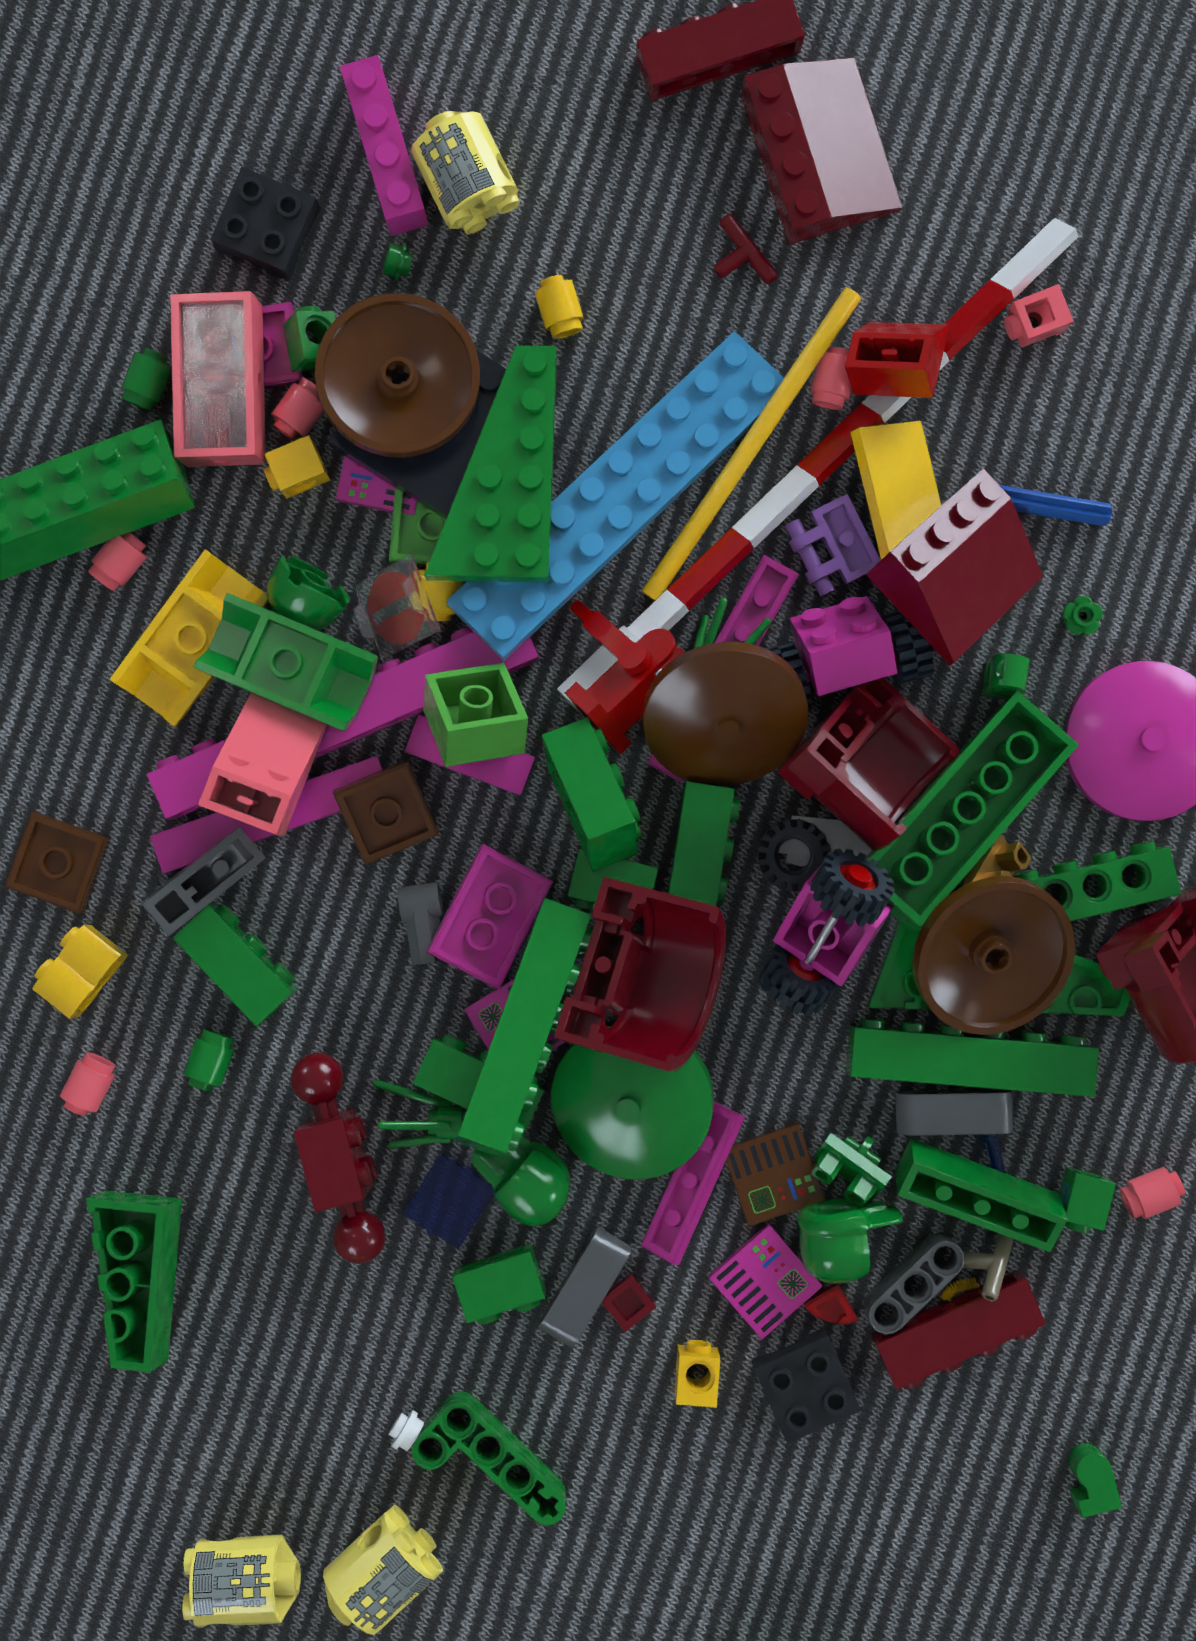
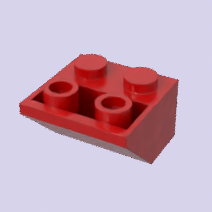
(896, 359)

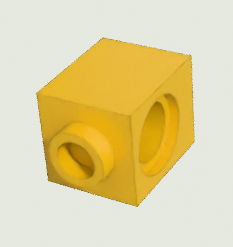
(295, 467)
(697, 1391)

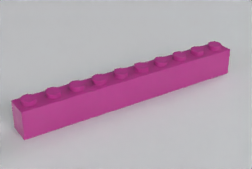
(393, 697)

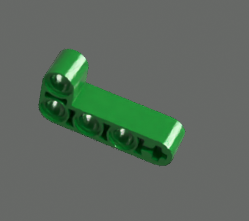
(494, 1462)

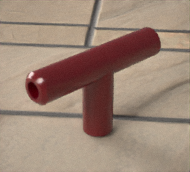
(745, 251)

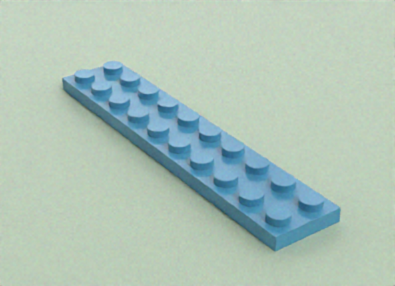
(627, 490)

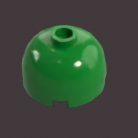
(301, 593)

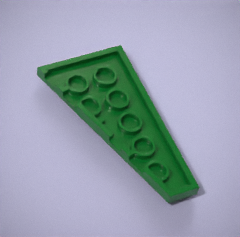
(505, 499)
(1083, 994)

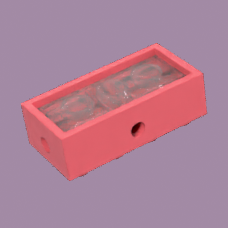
(218, 379)

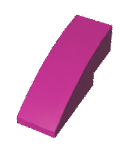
(505, 772)

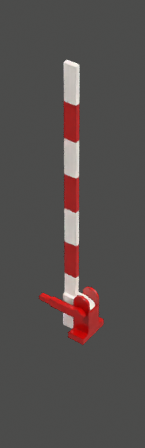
(618, 675)

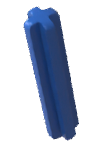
(1059, 506)

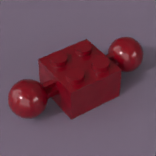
(335, 1158)

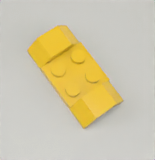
(163, 659)

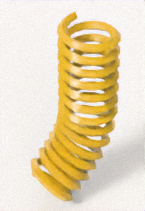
(951, 1292)

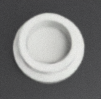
(405, 1430)

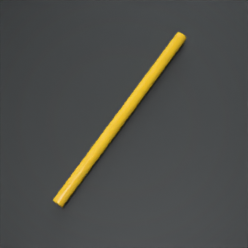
(751, 443)

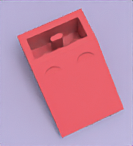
(263, 765)

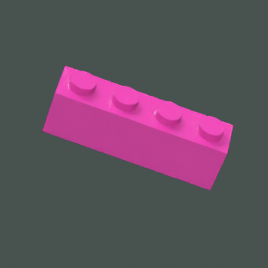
(384, 145)

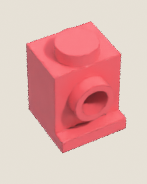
(1047, 308)

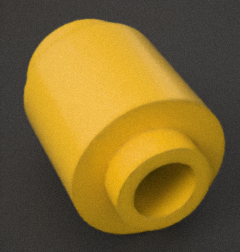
(559, 307)

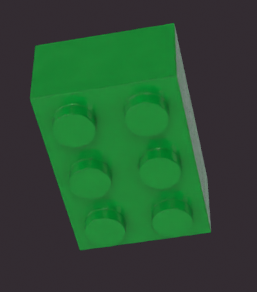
(592, 793)

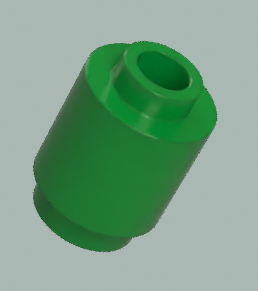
(146, 379)
(209, 1060)

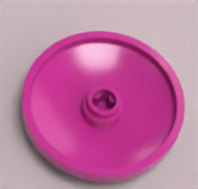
(1136, 741)

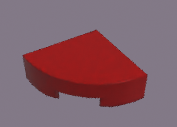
(831, 1306)

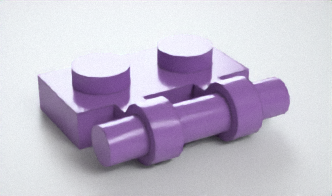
(844, 539)

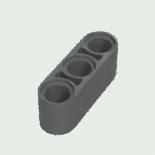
(954, 1112)
(584, 1287)
(909, 1303)

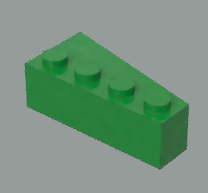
(137, 1265)

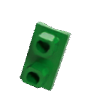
(854, 1164)

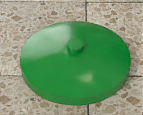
(630, 1114)

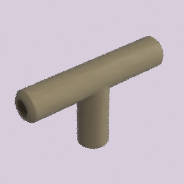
(994, 1263)

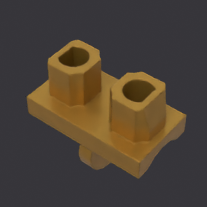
(999, 860)

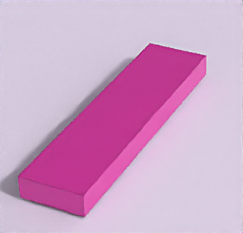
(691, 1188)

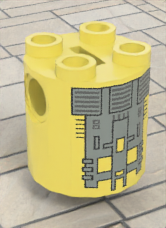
(464, 170)
(380, 1572)
(240, 1581)

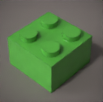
(475, 714)

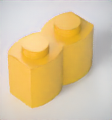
(78, 971)

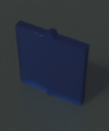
(449, 1201)

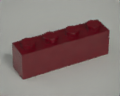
(718, 46)
(958, 1330)

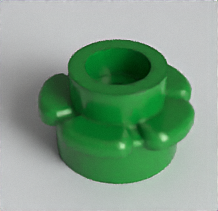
(397, 261)
(1075, 623)

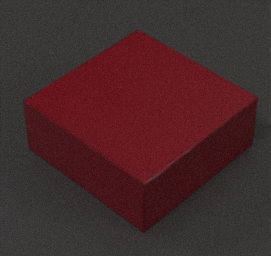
(628, 1302)

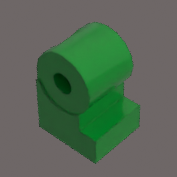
(1005, 675)
(1096, 1481)

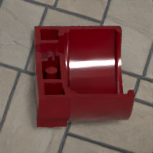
(869, 761)
(1158, 969)
(653, 982)

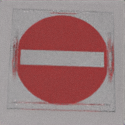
(395, 608)

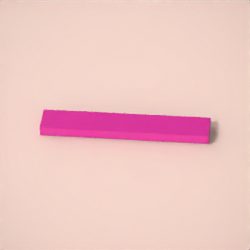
(758, 601)
(187, 842)

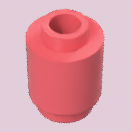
(830, 380)
(298, 410)
(118, 561)
(88, 1084)
(1152, 1193)

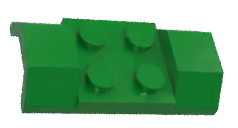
(289, 663)

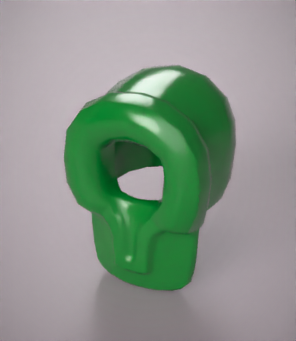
(526, 1182)
(836, 1238)

